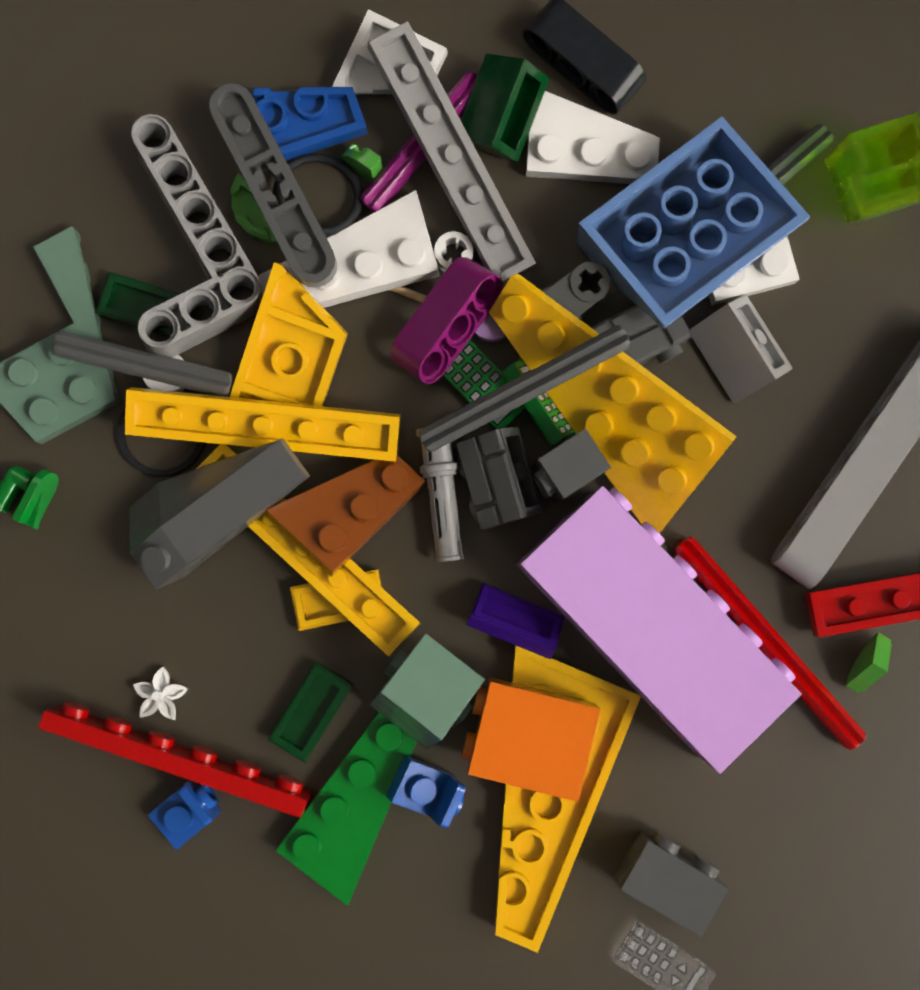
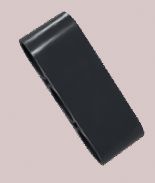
(584, 56)

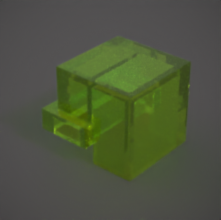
(877, 169)

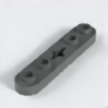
(254, 149)

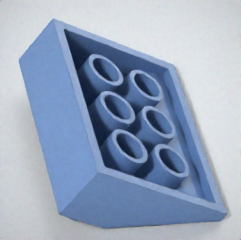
(690, 223)

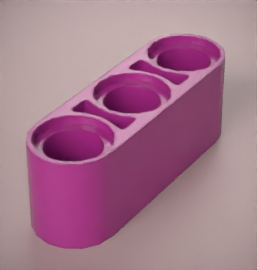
(446, 320)

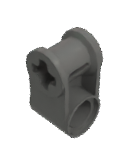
(567, 291)

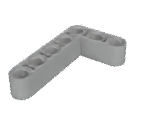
(202, 238)

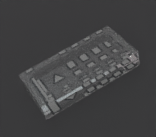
(661, 961)

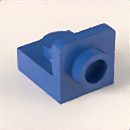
(427, 790)
(186, 812)

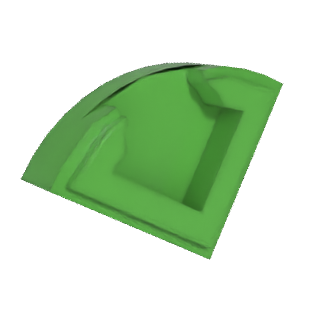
(364, 162)
(870, 663)

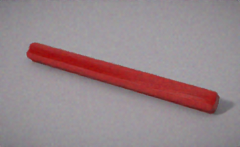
(743, 611)

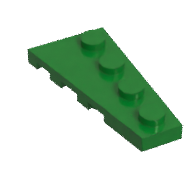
(347, 813)

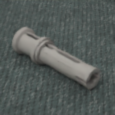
(440, 471)

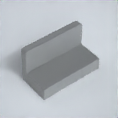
(740, 349)

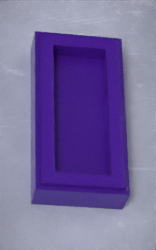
(516, 621)

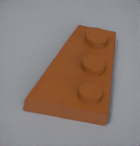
(346, 511)

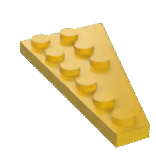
(642, 426)
(546, 831)

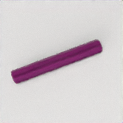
(411, 155)

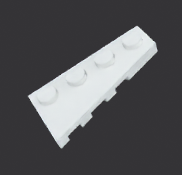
(377, 254)

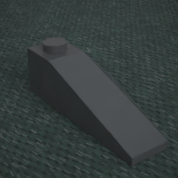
(205, 508)

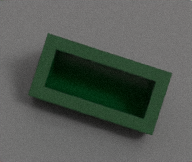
(503, 105)

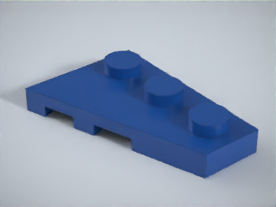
(310, 117)

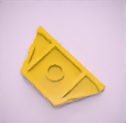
(289, 346)

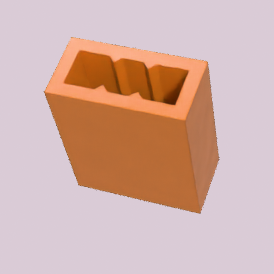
(531, 738)

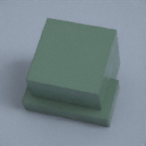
(427, 692)

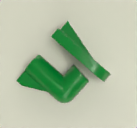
(38, 493)

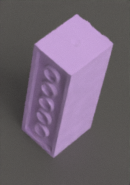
(660, 628)

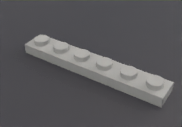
(450, 151)

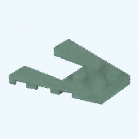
(49, 391)

